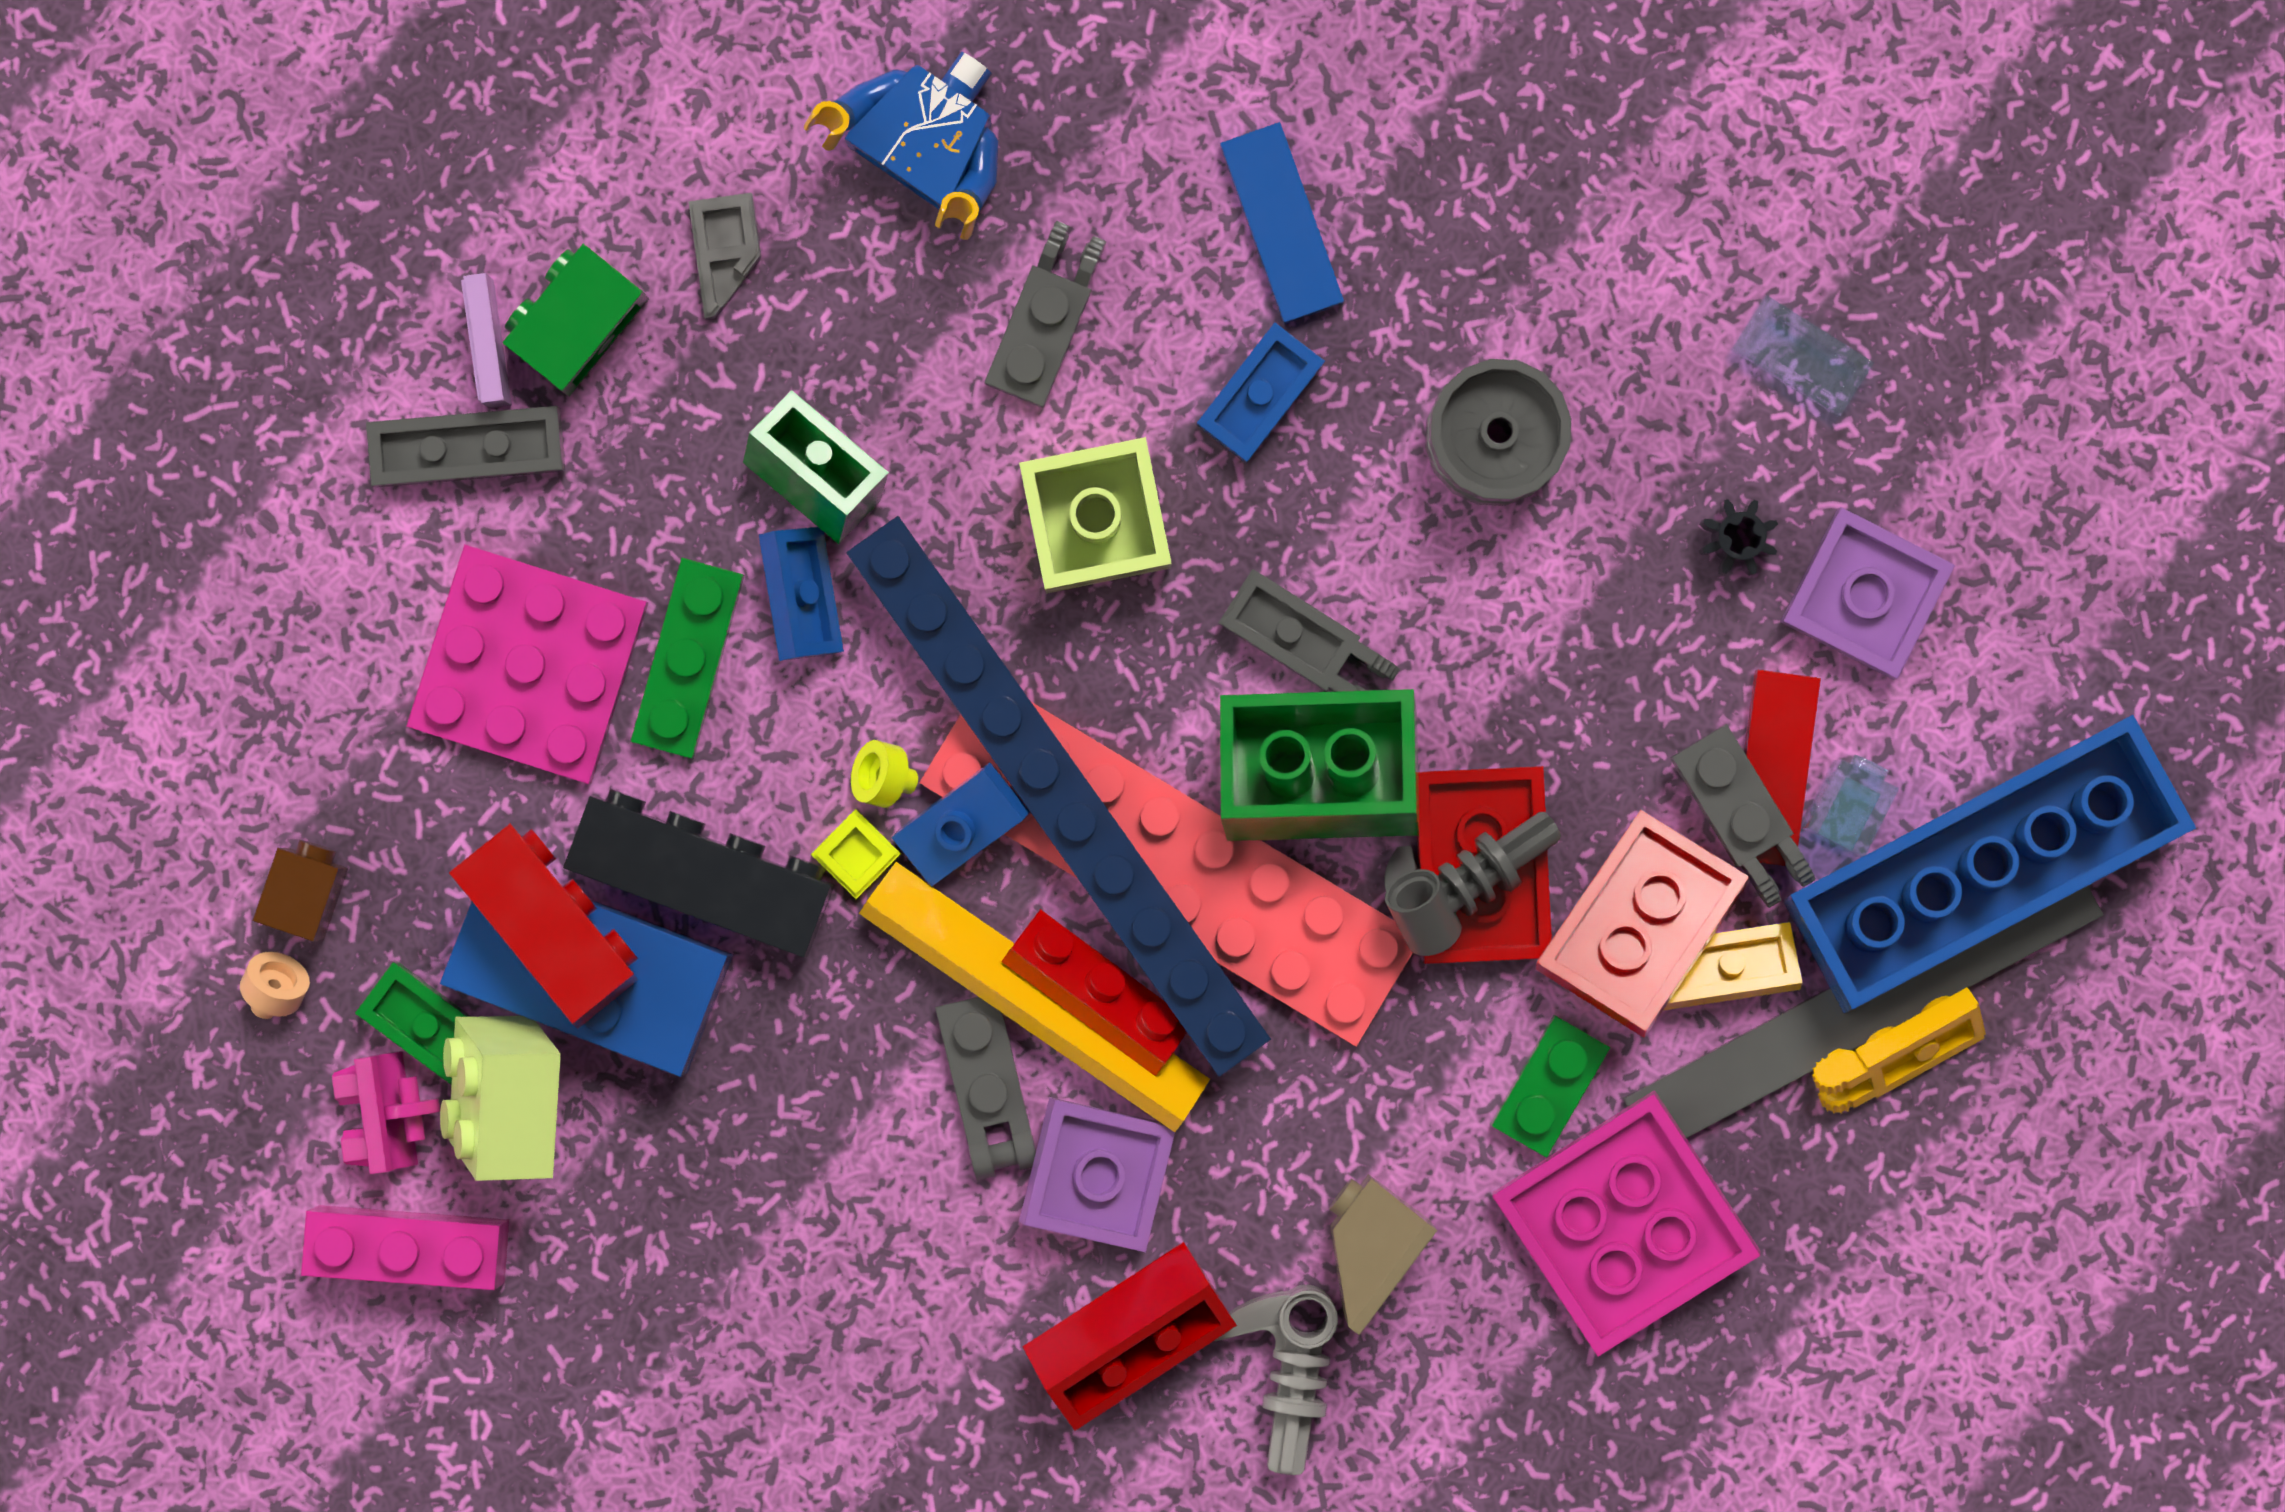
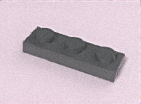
(465, 446)

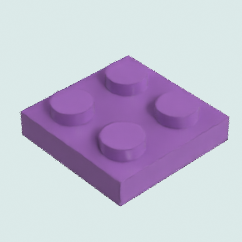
(1867, 593)
(1097, 1174)

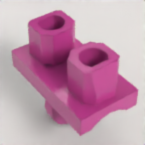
(388, 1110)

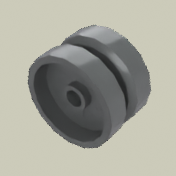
(1532, 415)

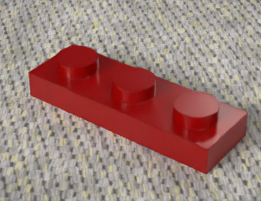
(1096, 992)

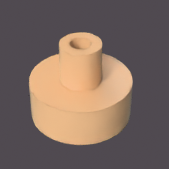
(274, 984)

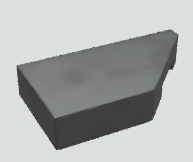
(724, 247)

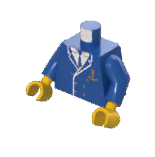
(922, 134)

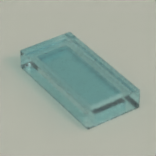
(1802, 356)

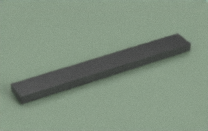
(1802, 1035)

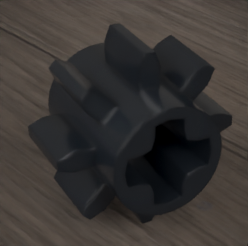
(1721, 543)

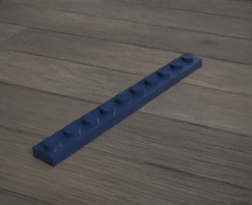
(1058, 796)

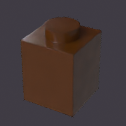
(301, 891)

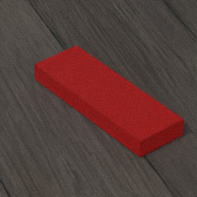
(1781, 743)

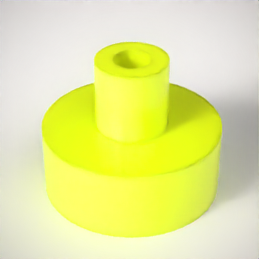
(882, 774)

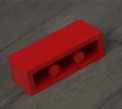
(546, 923)
(1129, 1336)

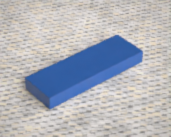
(1281, 223)

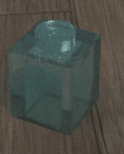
(1850, 805)

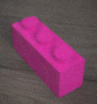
(405, 1247)

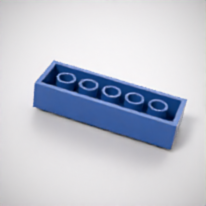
(1989, 863)

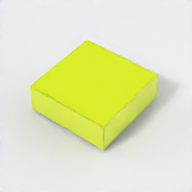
(856, 854)

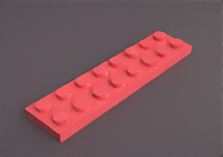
(1241, 897)

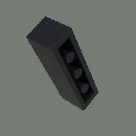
(698, 874)

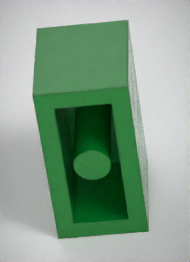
(573, 318)
(815, 467)

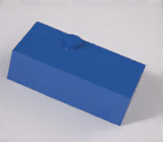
(651, 1021)

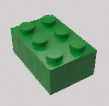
(1319, 765)

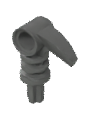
(1428, 903)

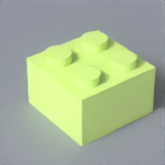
(1095, 515)
(501, 1097)

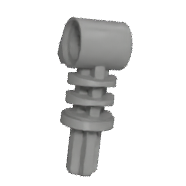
(1298, 1378)

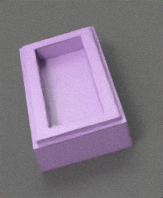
(486, 340)

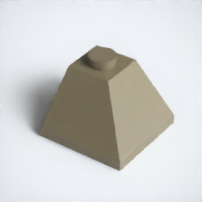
(1373, 1246)

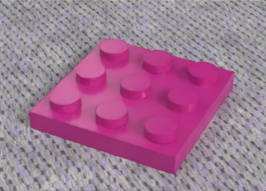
(527, 664)
(1626, 1223)

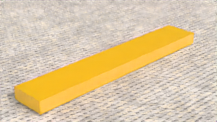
(973, 957)

